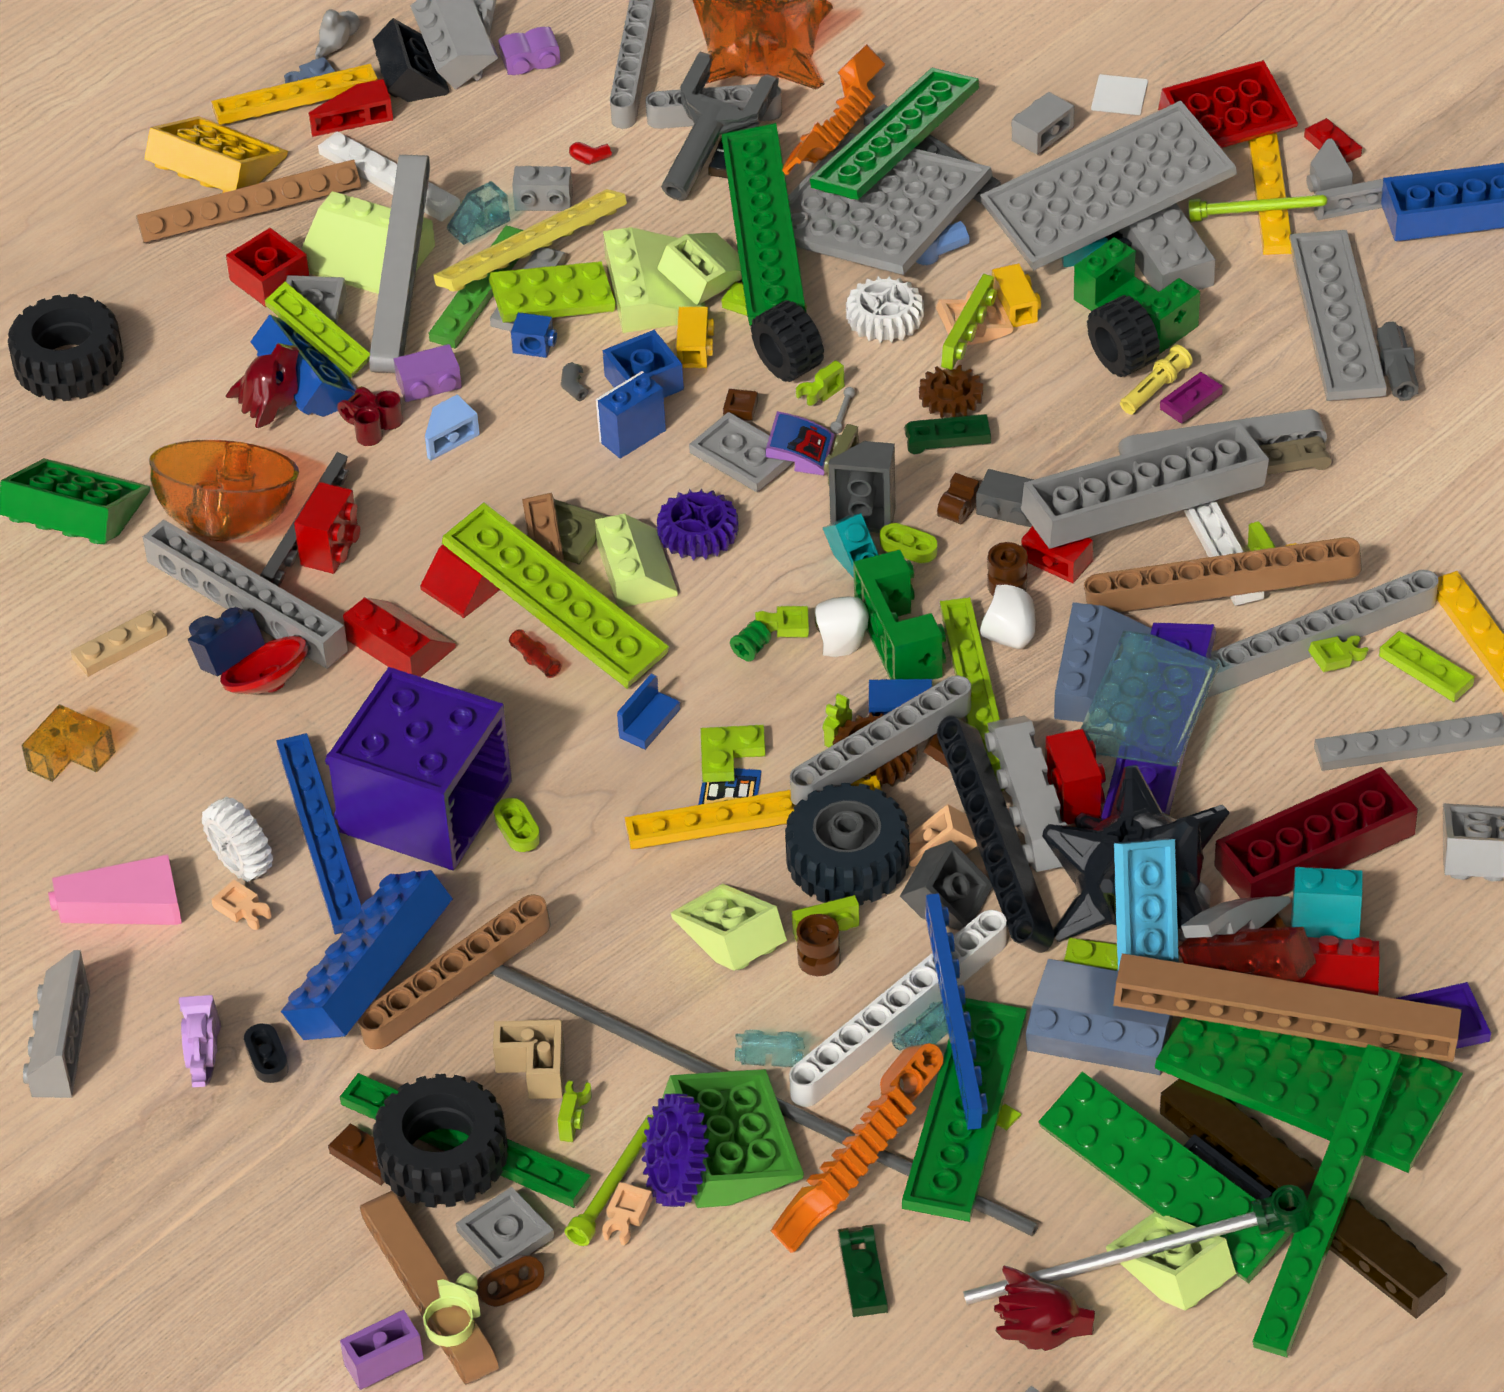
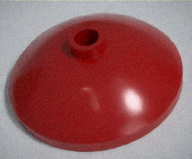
(266, 667)

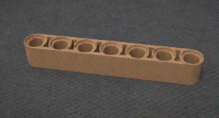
(439, 975)
(419, 1276)

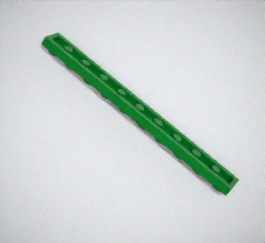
(1327, 1201)

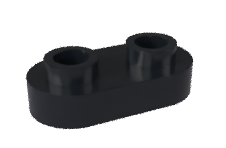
(267, 1055)

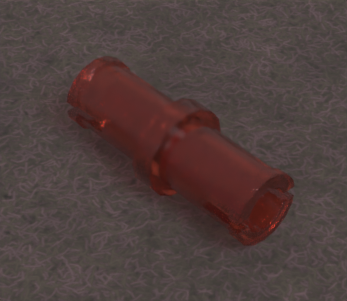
(535, 653)

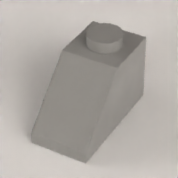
(1328, 169)

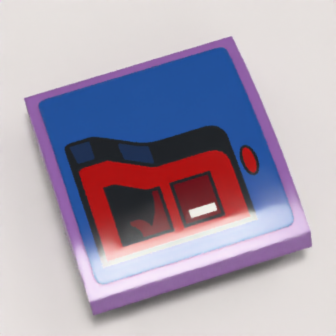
(799, 441)

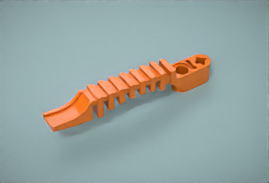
(825, 138)
(813, 1203)

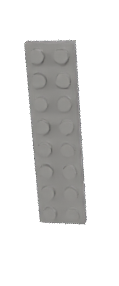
(1337, 315)

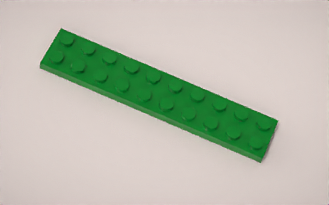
(762, 219)

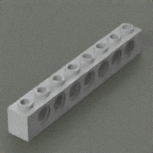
(235, 585)

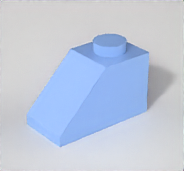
(450, 426)

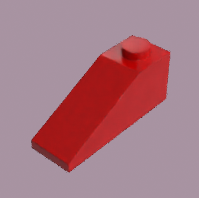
(354, 108)

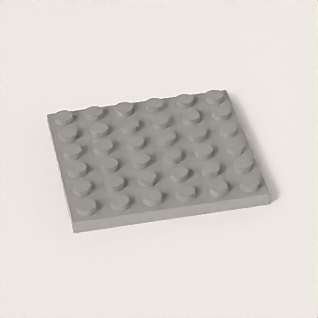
(894, 217)

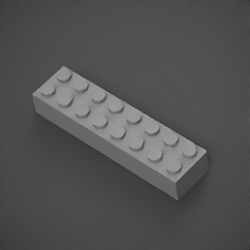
(1144, 484)

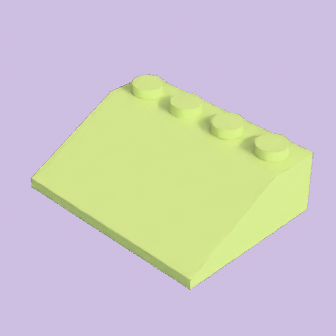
(351, 241)
(640, 290)

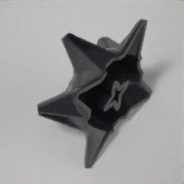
(1089, 852)

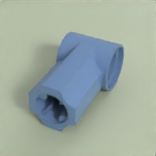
(950, 239)

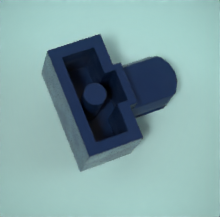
(224, 640)

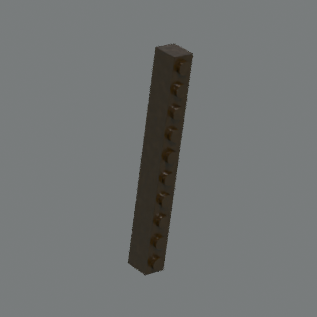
(1360, 1239)

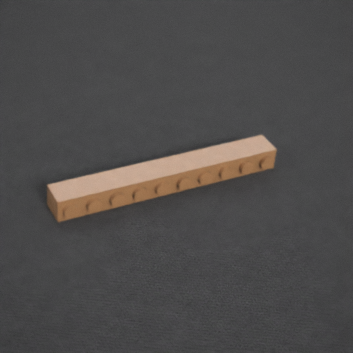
(1287, 1007)

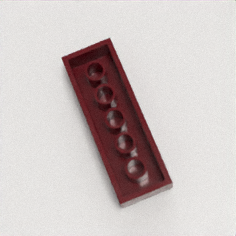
(1316, 833)

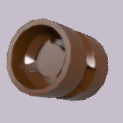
(1007, 566)
(818, 945)

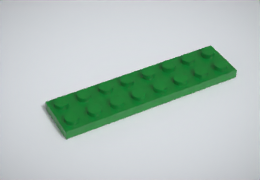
(894, 133)
(949, 1156)
(1155, 1168)

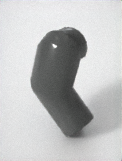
(570, 382)

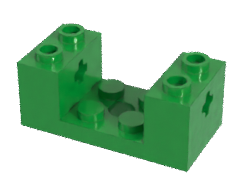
(1111, 273)
(907, 646)

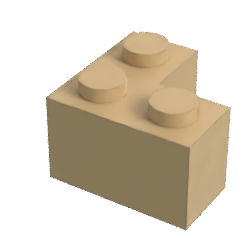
(533, 1049)

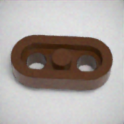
(509, 1282)

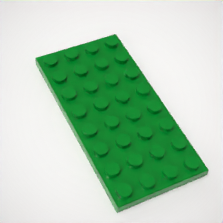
(1309, 1083)

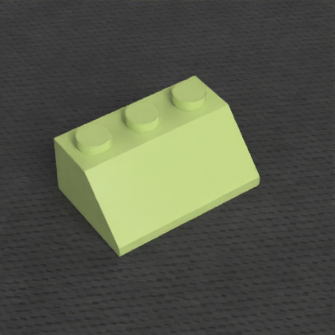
(633, 560)

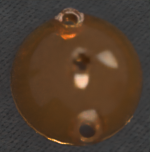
(199, 493)

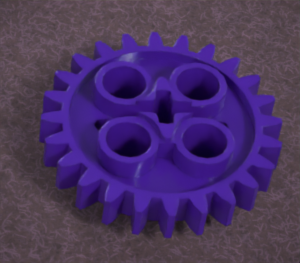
(675, 1150)

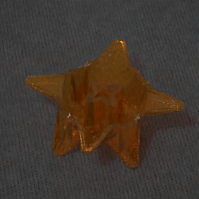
(762, 38)

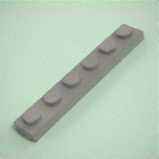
(1410, 741)

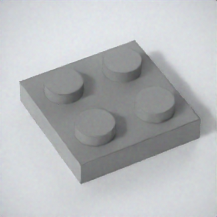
(504, 1229)

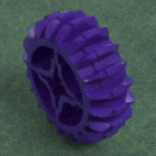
(697, 524)

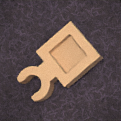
(239, 902)
(626, 1208)

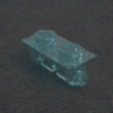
(929, 1028)
(756, 1046)

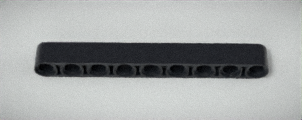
(995, 834)

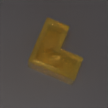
(67, 738)

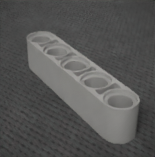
(666, 110)

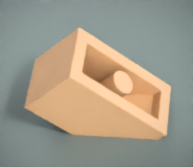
(940, 828)

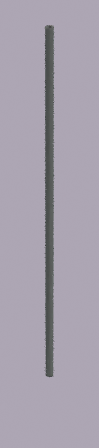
(697, 1066)

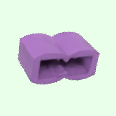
(529, 50)

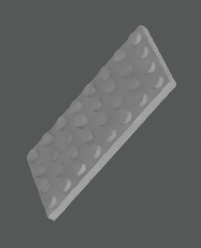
(1107, 185)

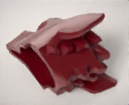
(258, 387)
(1038, 1308)

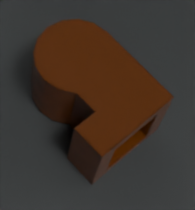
(959, 499)

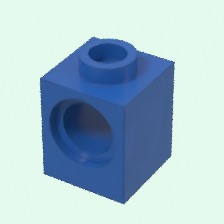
(533, 335)

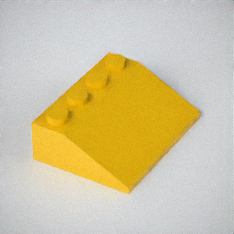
(212, 153)

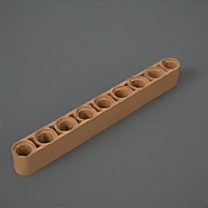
(1225, 575)

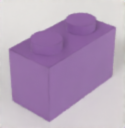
(427, 373)
(381, 1349)

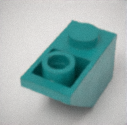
(850, 540)

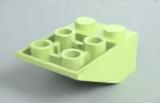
(700, 265)

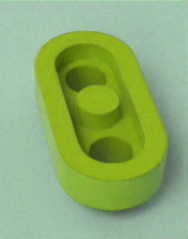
(912, 542)
(519, 831)

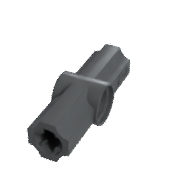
(1397, 361)

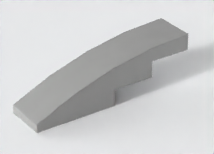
(1234, 915)

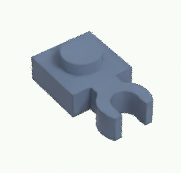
(310, 69)

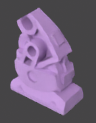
(199, 1036)

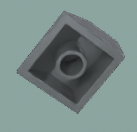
(955, 878)

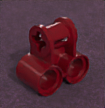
(371, 414)

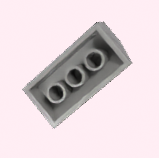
(454, 38)
(58, 1029)

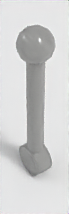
(836, 427)

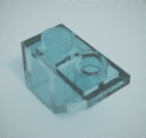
(480, 213)

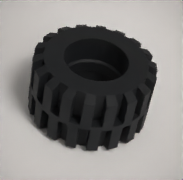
(1123, 336)
(787, 341)

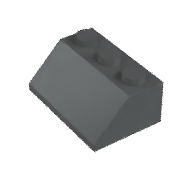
(864, 484)

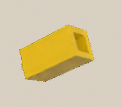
(1016, 294)
(693, 337)

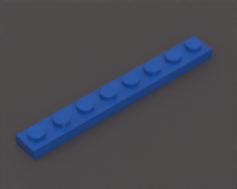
(319, 830)
(957, 1021)

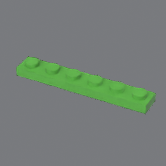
(467, 304)

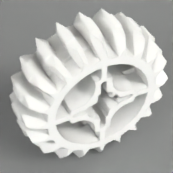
(884, 309)
(237, 839)

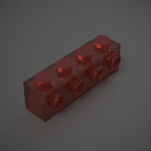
(1258, 952)

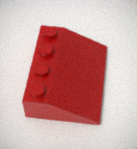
(1234, 103)

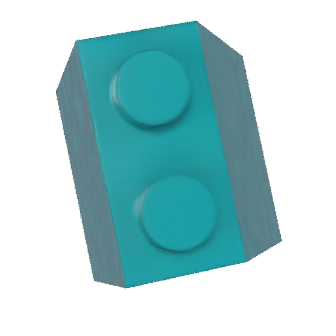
(1327, 902)

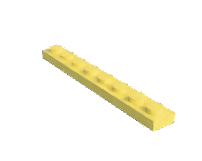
(523, 243)

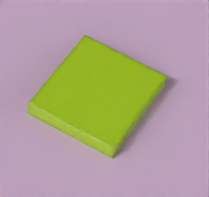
(1007, 1117)

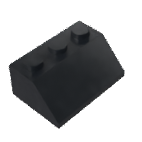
(407, 63)

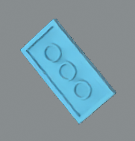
(1146, 899)

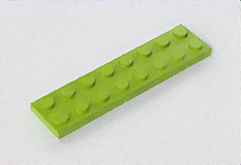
(555, 595)

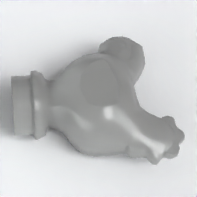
(335, 31)

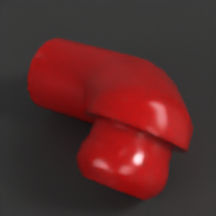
(588, 154)

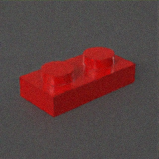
(1324, 130)

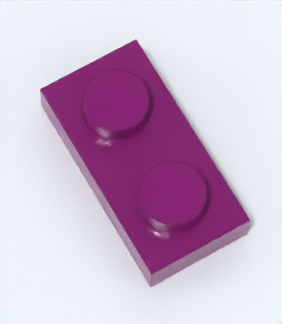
(1191, 397)

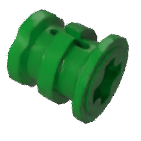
(750, 640)

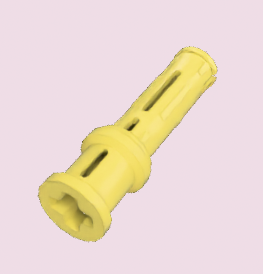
(1163, 372)

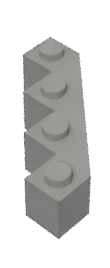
(1025, 779)

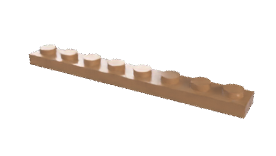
(248, 201)

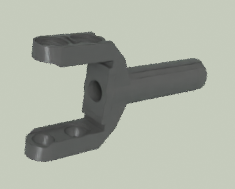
(710, 120)

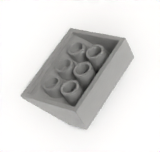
(1473, 841)

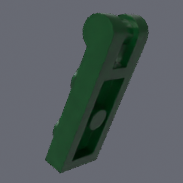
(947, 432)
(862, 1272)

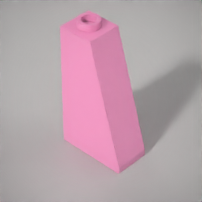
(118, 894)

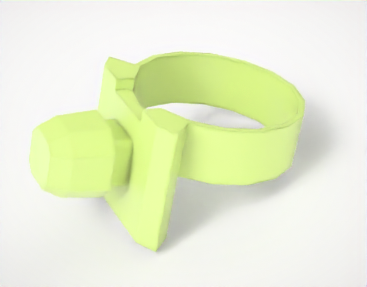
(461, 1294)

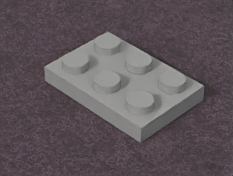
(738, 452)

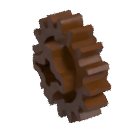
(951, 391)

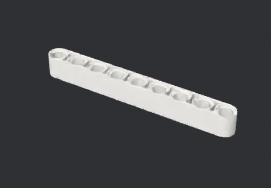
(891, 1012)

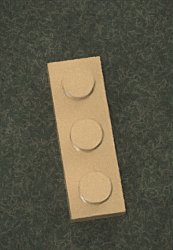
(119, 643)

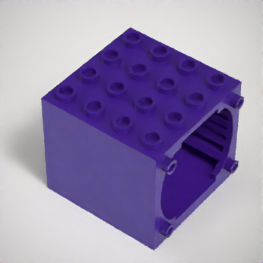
(420, 768)

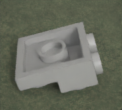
(324, 293)

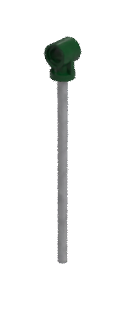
(1267, 1214)

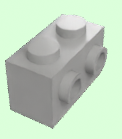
(1042, 123)
(538, 186)

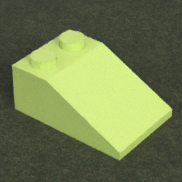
(731, 926)
(1181, 1273)

